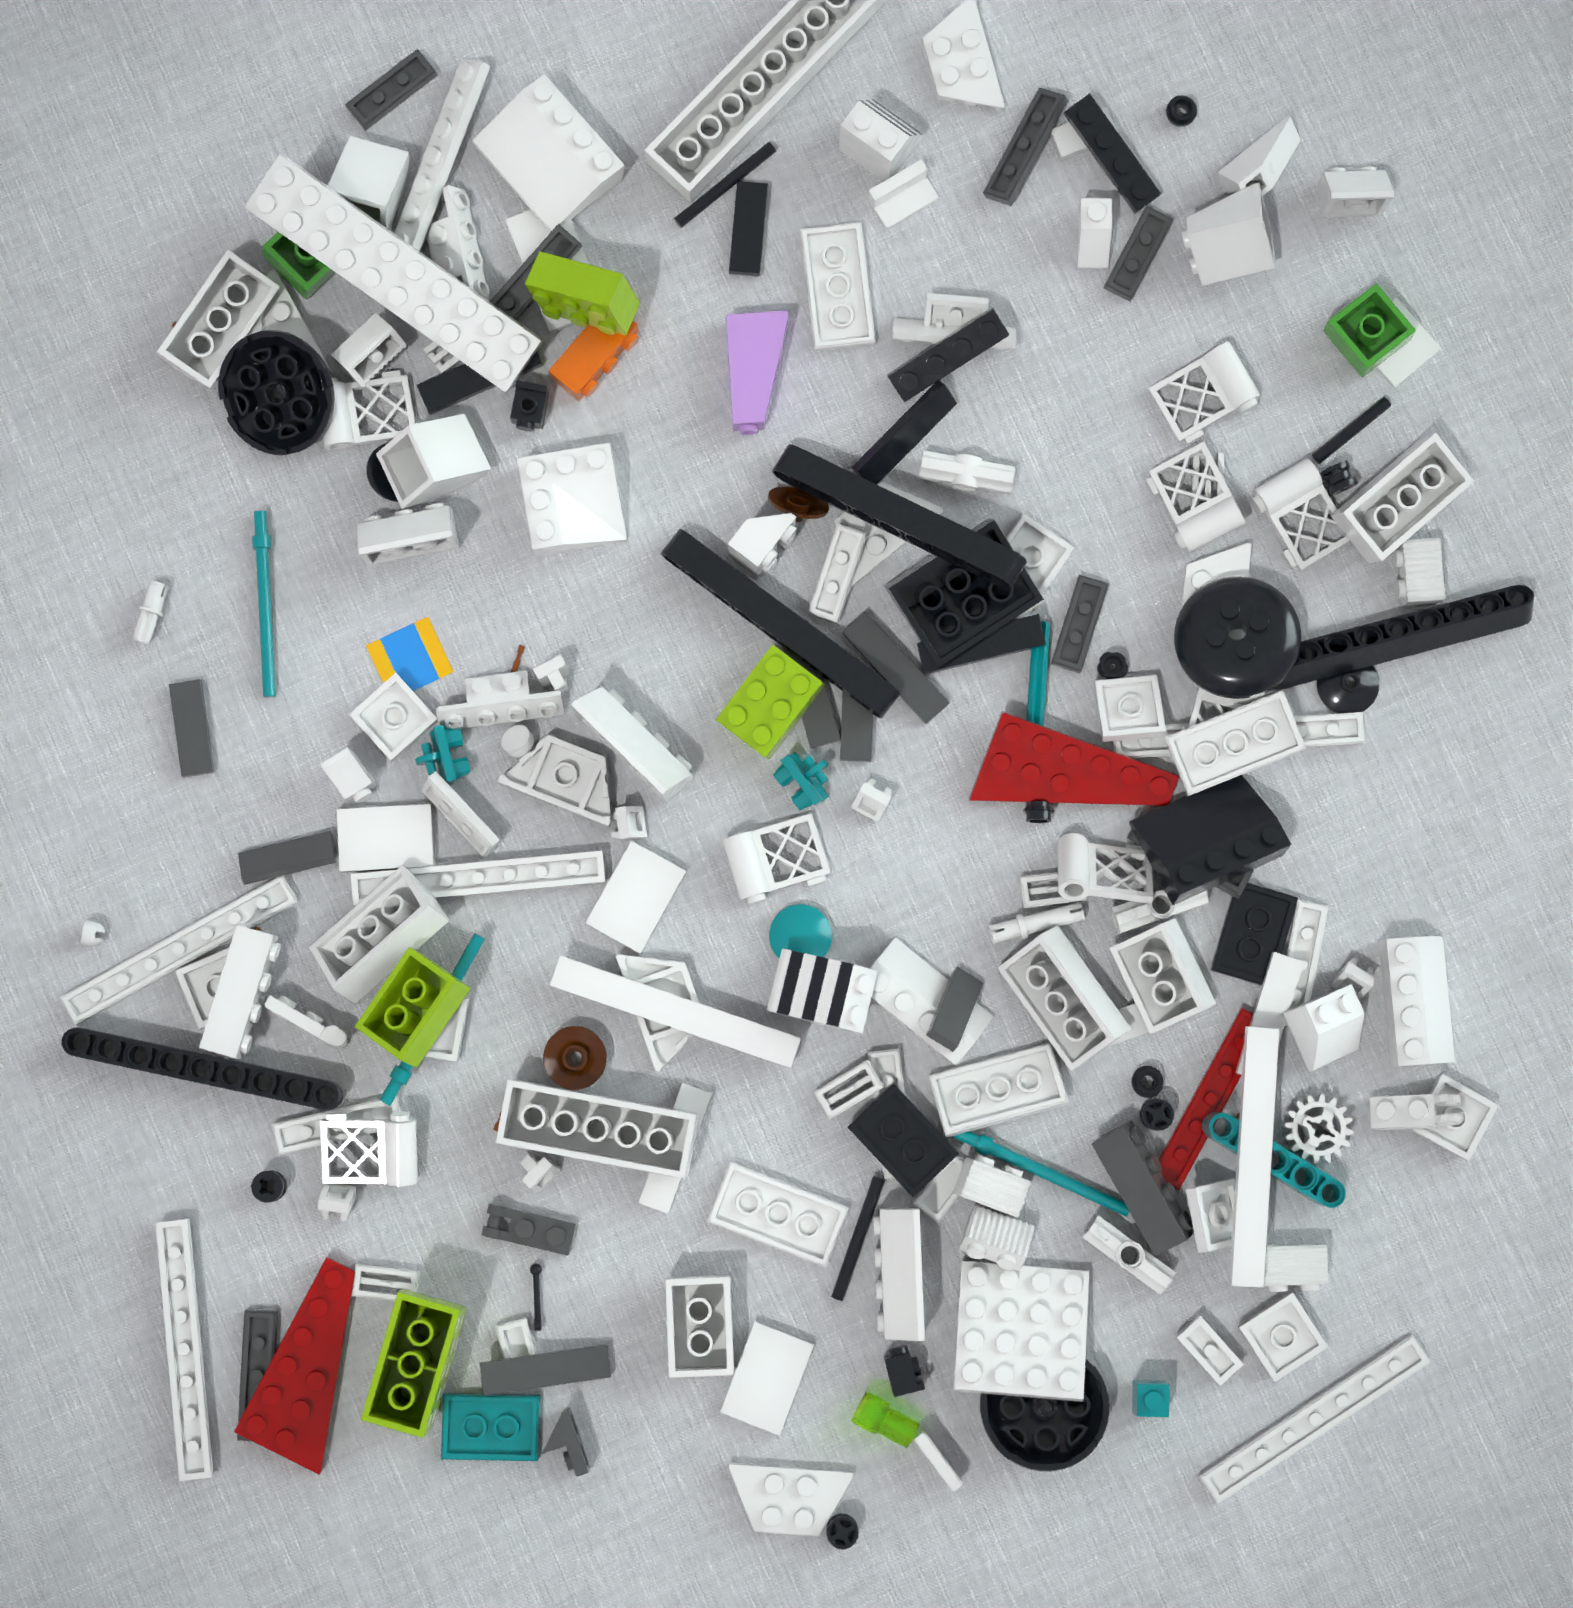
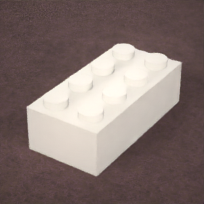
(1402, 498)

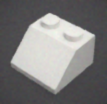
(1354, 192)
(1327, 1026)

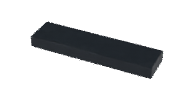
(460, 385)
(905, 433)
(1011, 638)

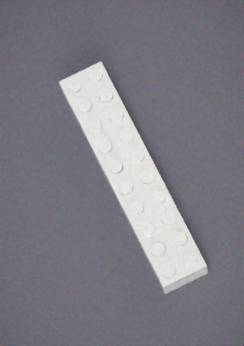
(753, 90)
(393, 273)

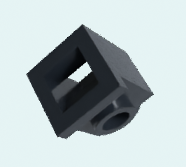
(534, 418)
(903, 1371)

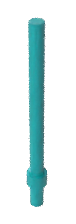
(261, 543)
(401, 1074)
(985, 1145)

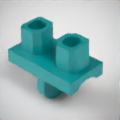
(442, 741)
(804, 774)

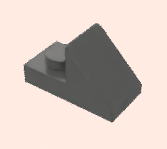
(567, 1435)

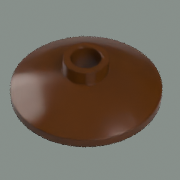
(798, 503)
(558, 1053)

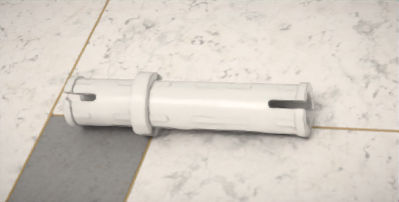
(1035, 923)

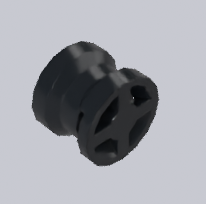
(1339, 481)
(1161, 1113)
(274, 1183)
(841, 1536)

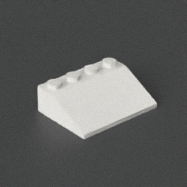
(549, 154)
(633, 743)

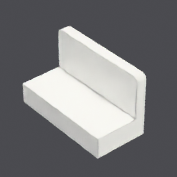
(902, 195)

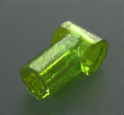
(877, 1416)

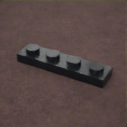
(1112, 153)
(948, 354)

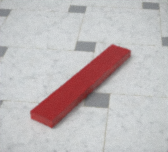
(1209, 1097)

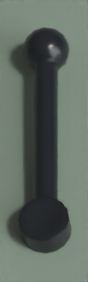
(535, 1270)

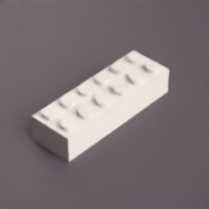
(597, 1128)

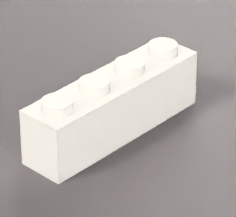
(239, 992)

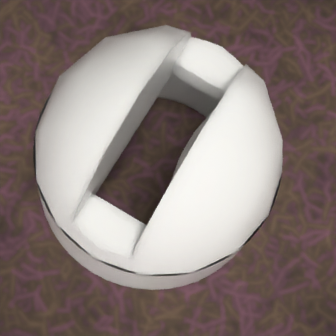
(89, 933)

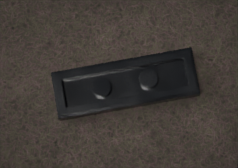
(748, 228)

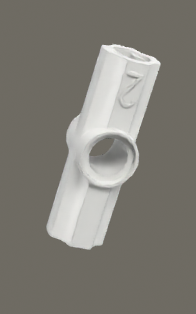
(966, 472)
(1137, 914)
(1144, 1267)

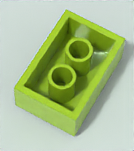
(582, 293)
(770, 702)
(412, 1007)

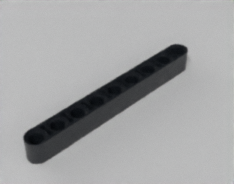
(900, 517)
(780, 622)
(1411, 634)
(187, 1068)

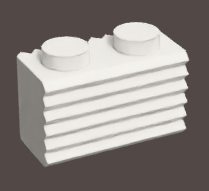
(368, 349)
(1420, 572)
(992, 1186)
(996, 1238)
(1296, 1265)

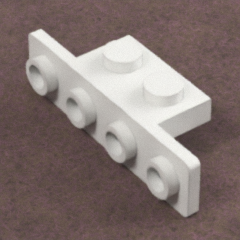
(454, 242)
(943, 317)
(499, 700)

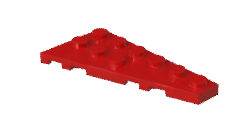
(1045, 765)
(298, 1388)

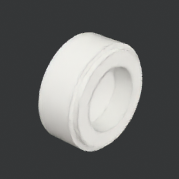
(517, 741)

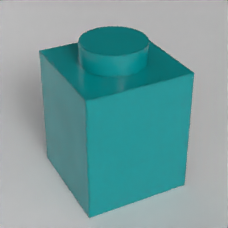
(1150, 1398)

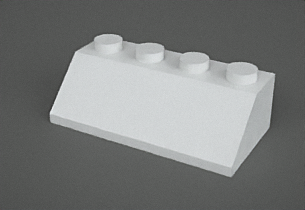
(217, 319)
(377, 933)
(911, 994)
(1064, 998)
(1416, 1001)
(900, 1274)

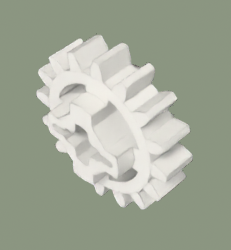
(1323, 1115)

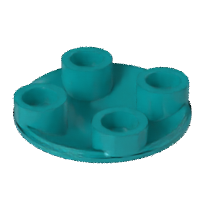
(800, 930)

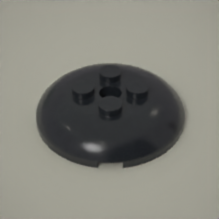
(252, 398)
(1237, 666)
(1049, 1440)

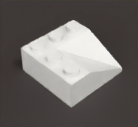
(572, 499)

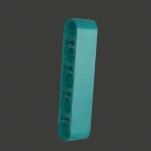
(1287, 1166)

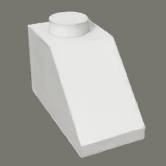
(1094, 233)
(349, 776)

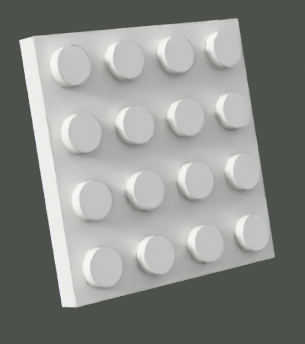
(1021, 1331)

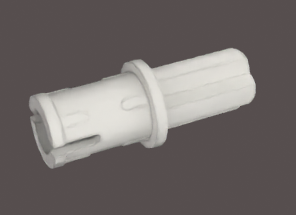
(150, 611)

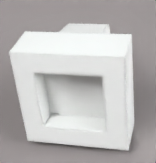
(553, 673)
(871, 801)
(630, 822)
(1351, 974)
(539, 1172)
(336, 1199)

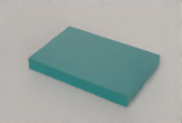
(490, 1427)

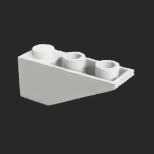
(1262, 160)

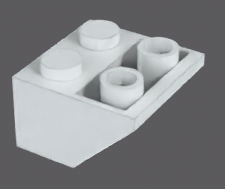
(760, 540)

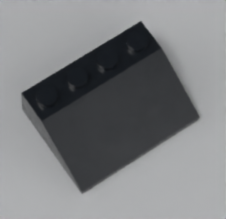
(956, 608)
(1209, 838)

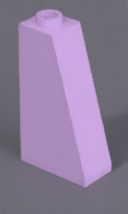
(754, 360)

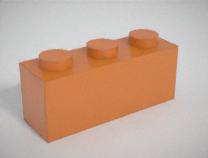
(589, 358)

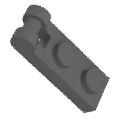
(530, 1229)

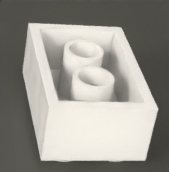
(699, 1326)

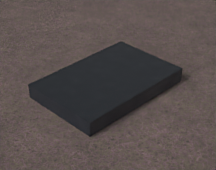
(1252, 931)
(903, 1140)

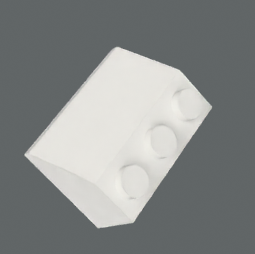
(407, 534)
(1162, 976)

